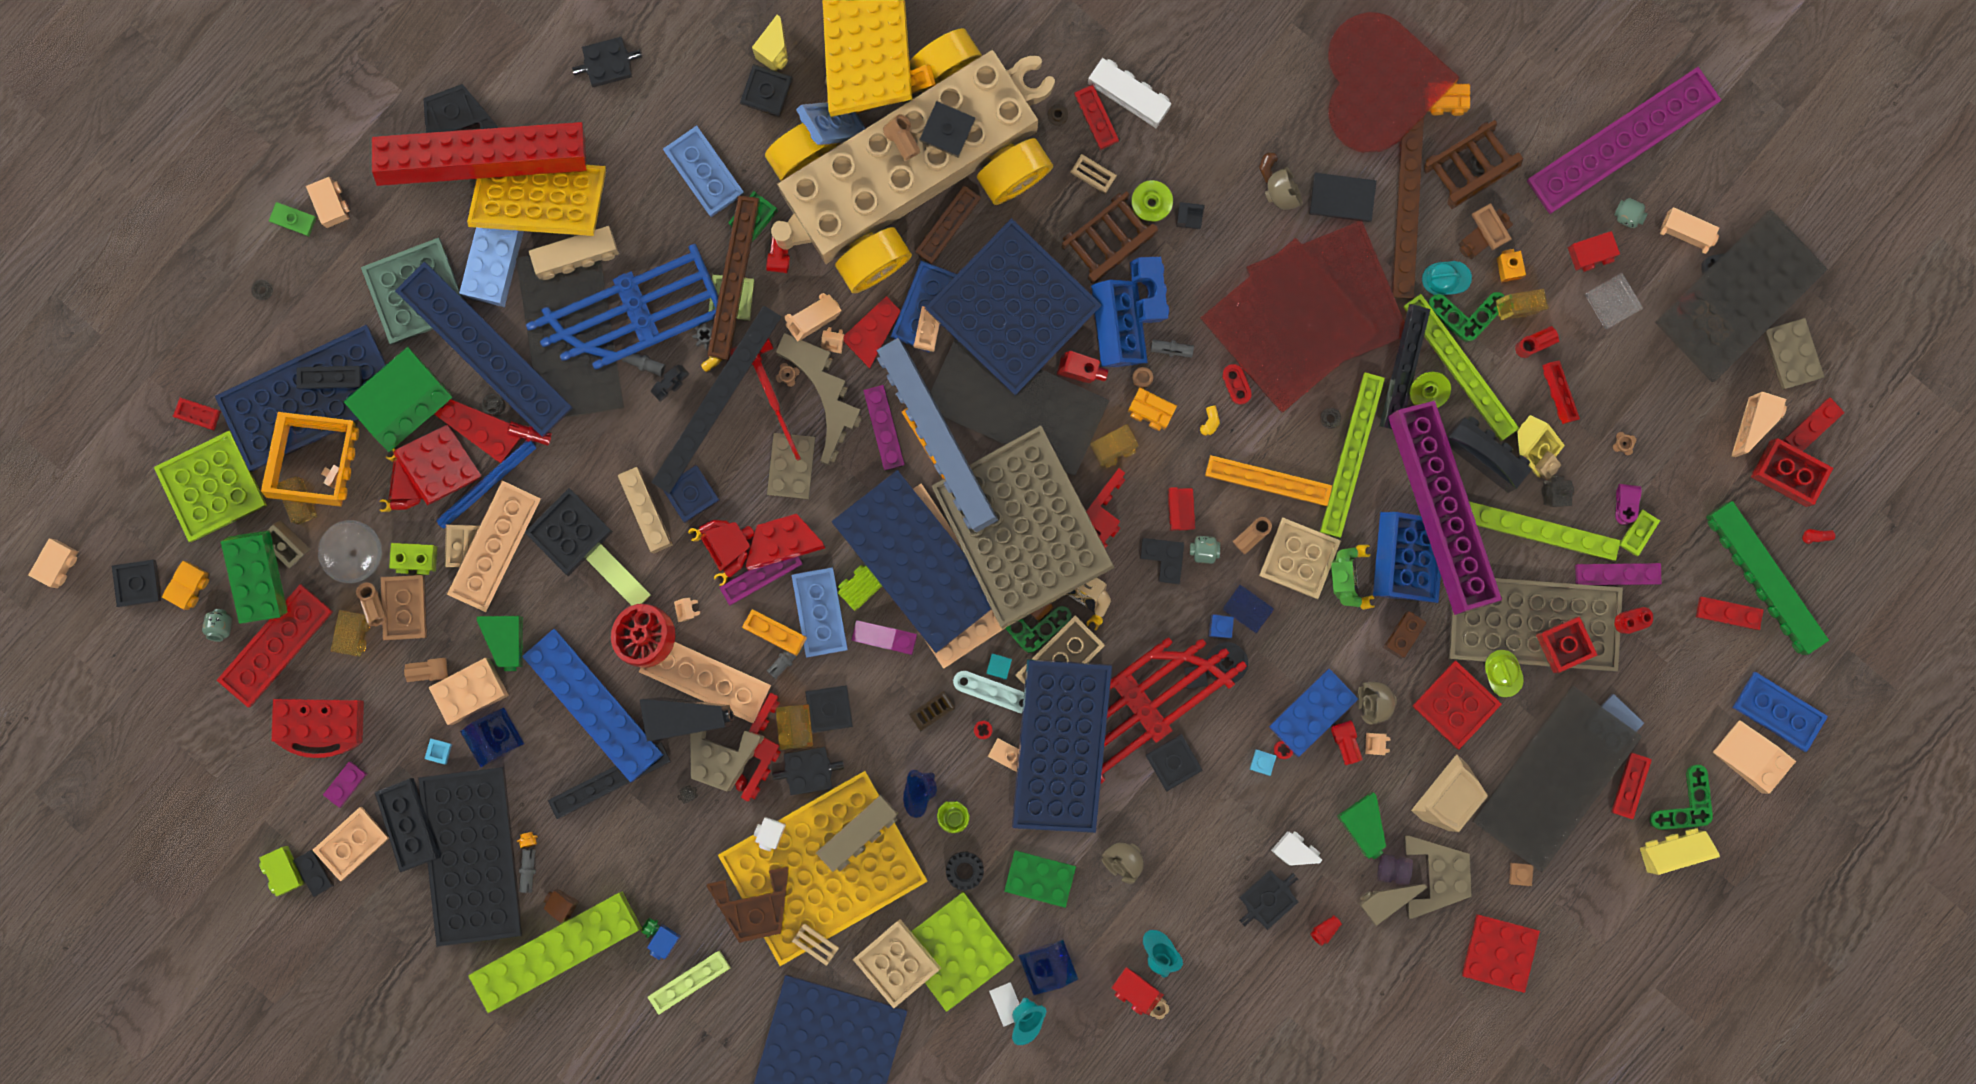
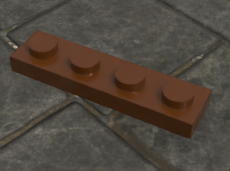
(948, 225)

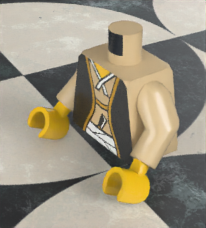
(1094, 597)

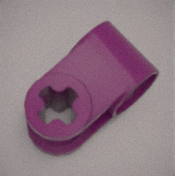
(1627, 499)

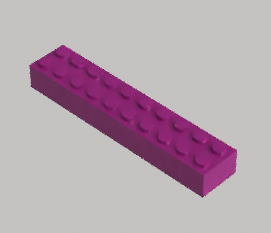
(1444, 507)

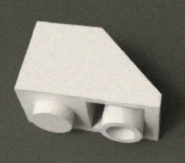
(1294, 852)

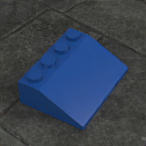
(1405, 560)

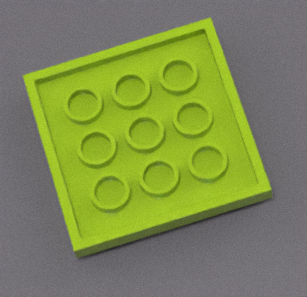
(210, 486)
(962, 948)

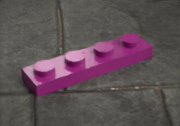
(883, 427)
(1618, 574)
(756, 579)

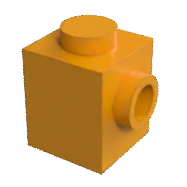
(1510, 265)

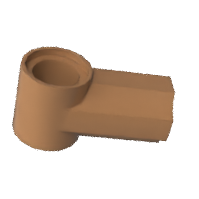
(898, 132)
(1251, 536)
(371, 605)
(431, 670)

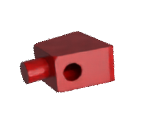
(1073, 364)

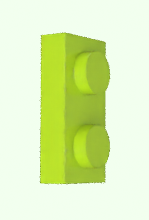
(1639, 533)

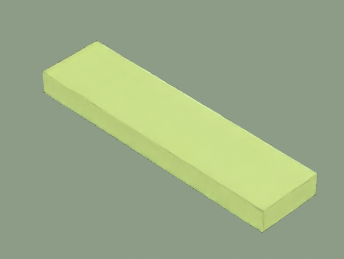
(618, 576)
(689, 982)

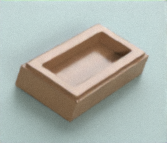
(1491, 226)

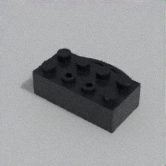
(1488, 455)

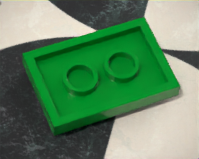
(1040, 878)

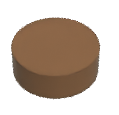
(1142, 377)

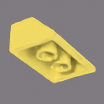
(1678, 851)

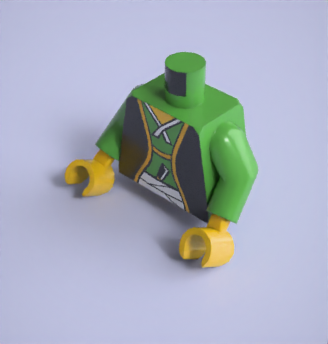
(1345, 577)

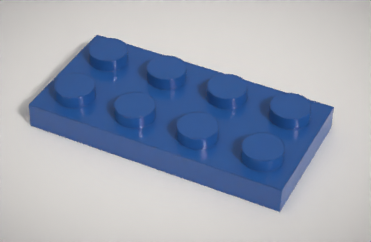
(1313, 712)

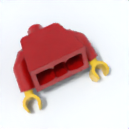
(402, 490)
(725, 544)

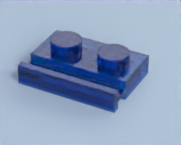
(1248, 609)

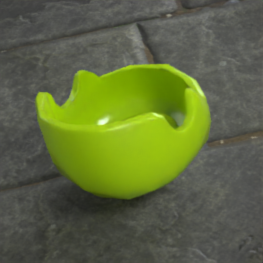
(953, 817)

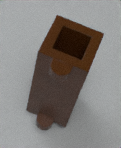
(1476, 242)

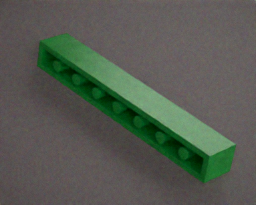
(1767, 578)

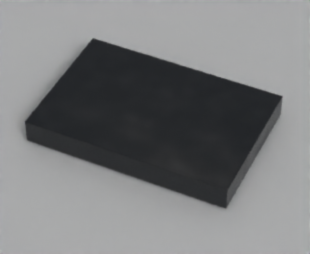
(1342, 197)

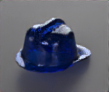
(918, 792)

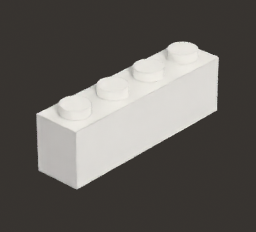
(1129, 92)

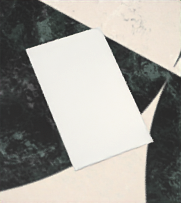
(1005, 1002)

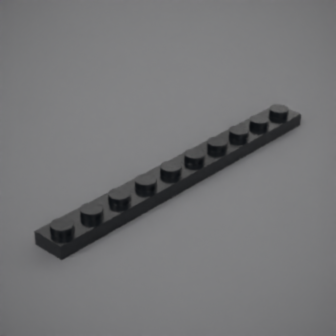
(716, 399)

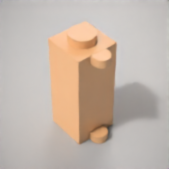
(1690, 229)
(813, 317)

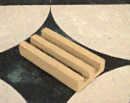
(1112, 176)
(830, 954)

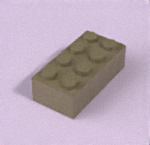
(855, 834)

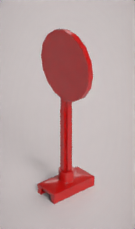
(771, 395)

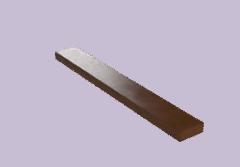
(733, 278)

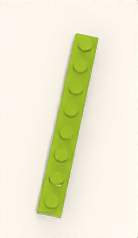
(1466, 374)
(1352, 455)
(1545, 532)

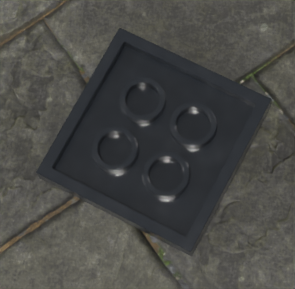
(568, 532)

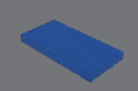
(925, 287)
(1780, 712)

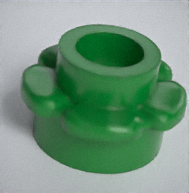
(650, 927)

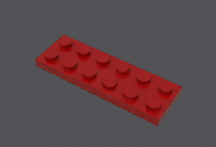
(274, 646)

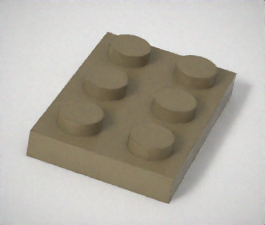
(1793, 354)
(786, 474)

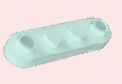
(989, 691)

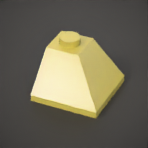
(1535, 439)

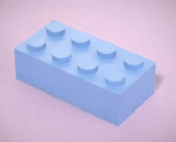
(491, 265)

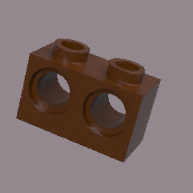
(1404, 634)

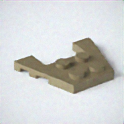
(720, 764)
(1447, 876)

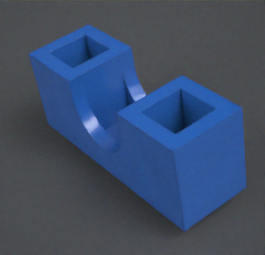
(1150, 273)

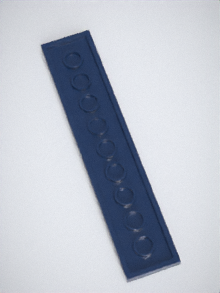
(483, 349)

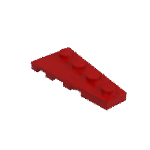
(479, 428)

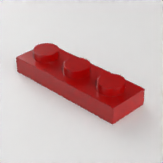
(1096, 117)
(1560, 392)
(1814, 425)
(1729, 613)
(1631, 785)

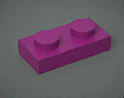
(345, 784)

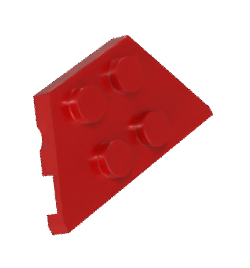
(781, 541)

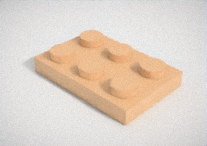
(351, 843)

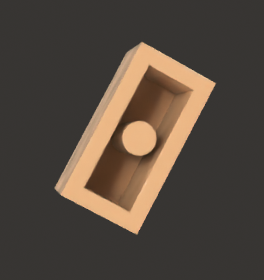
(328, 202)
(53, 563)

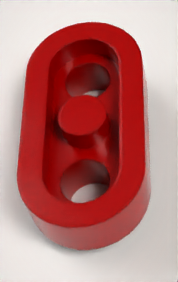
(1238, 384)
(1635, 619)

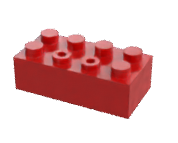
(317, 725)

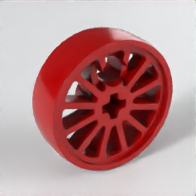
(641, 644)

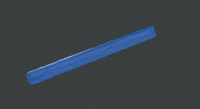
(486, 484)

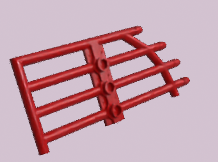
(1145, 709)

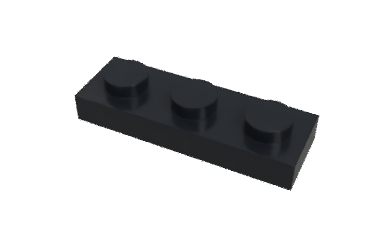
(329, 377)

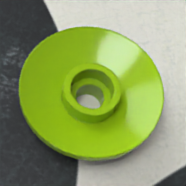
(1159, 193)
(1439, 390)

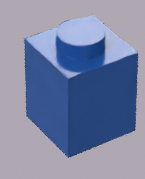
(1221, 626)
(663, 942)

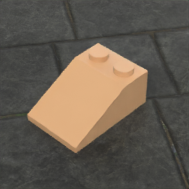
(1760, 416)
(1754, 757)

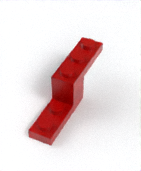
(1103, 521)
(765, 751)

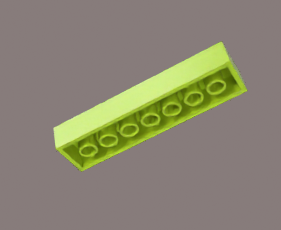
(555, 952)

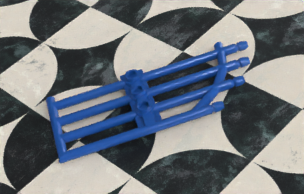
(635, 305)

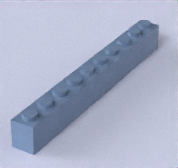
(937, 435)

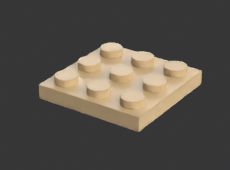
(1299, 558)
(897, 963)

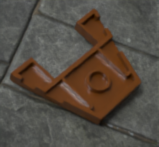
(756, 915)

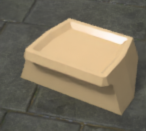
(1451, 797)

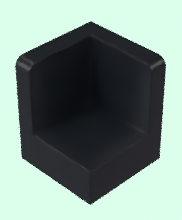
(1190, 215)

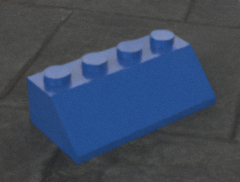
(1118, 332)

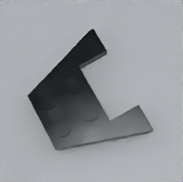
(454, 110)

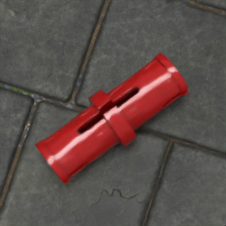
(528, 433)

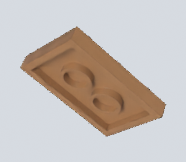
(404, 607)

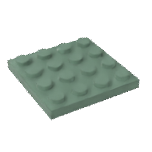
(387, 274)

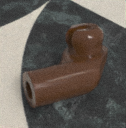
(1266, 165)

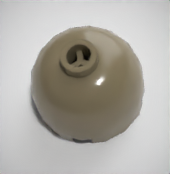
(1283, 190)
(1377, 702)
(1124, 860)

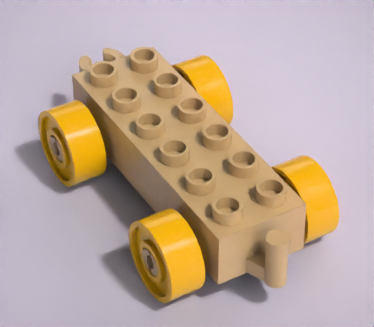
(859, 187)

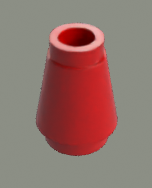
(1325, 931)

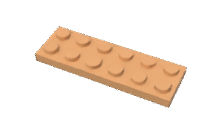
(493, 546)
(710, 681)

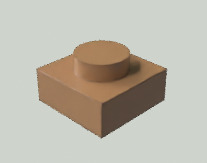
(1521, 874)

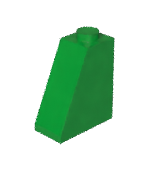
(504, 639)
(1365, 825)

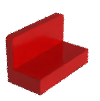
(1181, 509)

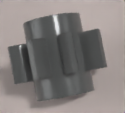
(704, 329)

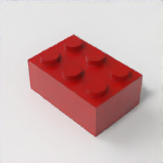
(1792, 472)

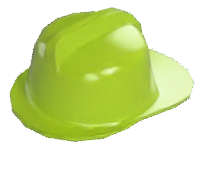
(1504, 673)

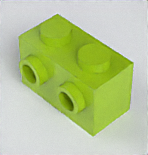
(413, 557)

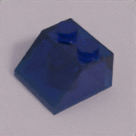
(492, 737)
(1048, 967)

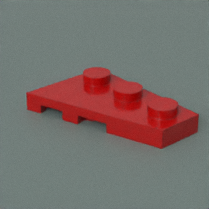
(872, 331)

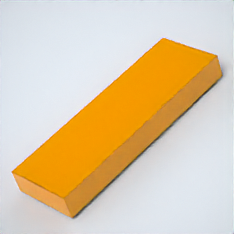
(774, 632)

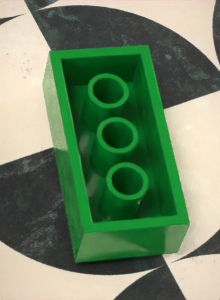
(254, 576)

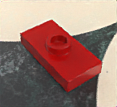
(196, 413)

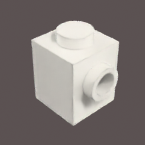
(769, 833)

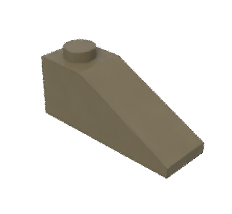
(1385, 902)

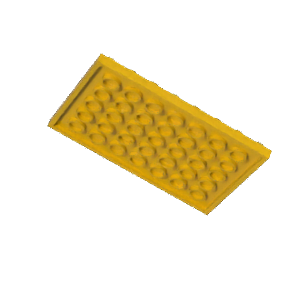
(815, 893)

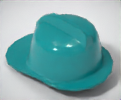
(1446, 278)
(1161, 953)
(1028, 1021)

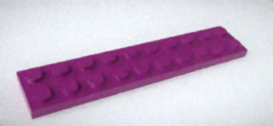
(1623, 140)

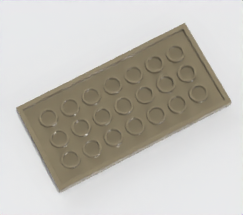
(1531, 609)

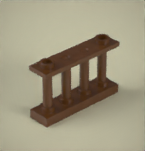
(1474, 184)
(1113, 258)

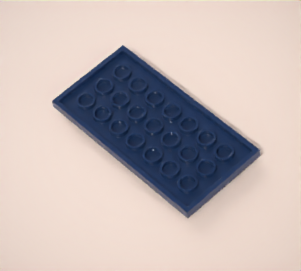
(254, 404)
(914, 560)
(1061, 746)

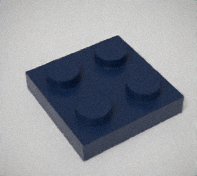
(692, 494)

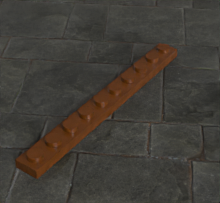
(1407, 213)

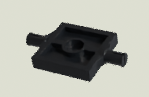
(607, 62)
(808, 770)
(1268, 899)

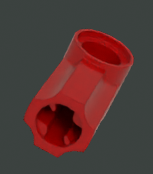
(778, 258)
(1538, 342)
(1345, 736)

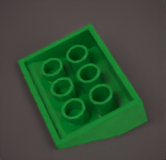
(398, 399)

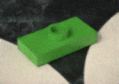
(292, 219)

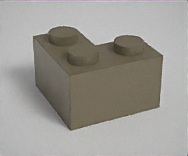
(287, 545)

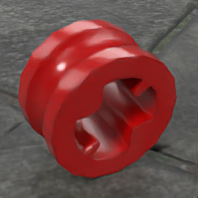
(989, 728)
(1279, 754)

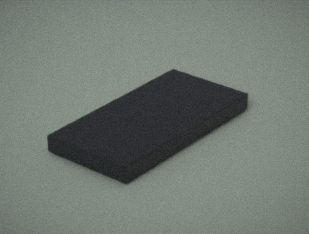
(406, 825)

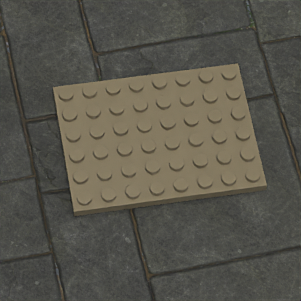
(1041, 534)

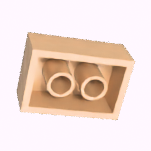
(468, 691)

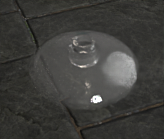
(336, 549)

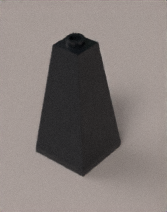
(679, 717)

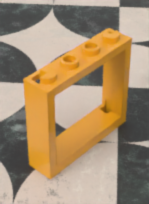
(277, 450)

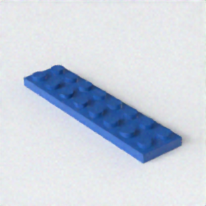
(592, 705)

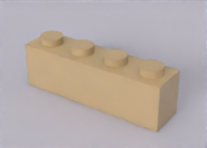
(573, 253)
(645, 510)

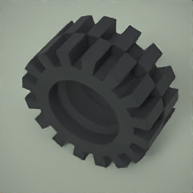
(955, 880)

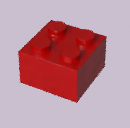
(1566, 644)

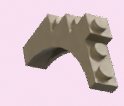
(839, 415)

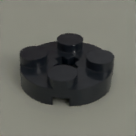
(671, 382)
(1235, 654)

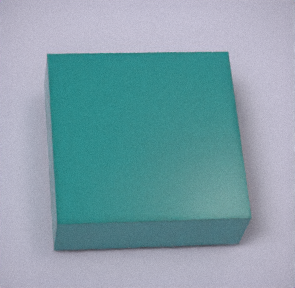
(999, 666)

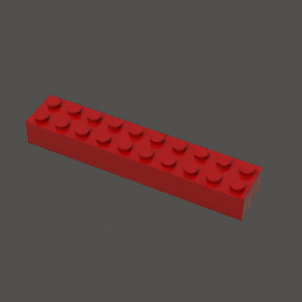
(478, 153)

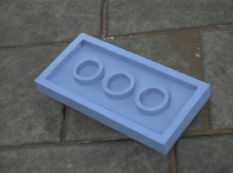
(829, 129)
(703, 171)
(819, 612)

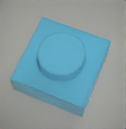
(438, 751)
(1263, 762)

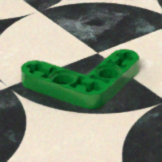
(1464, 321)
(1028, 633)
(1695, 806)

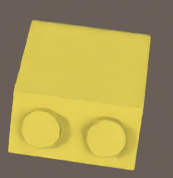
(771, 46)

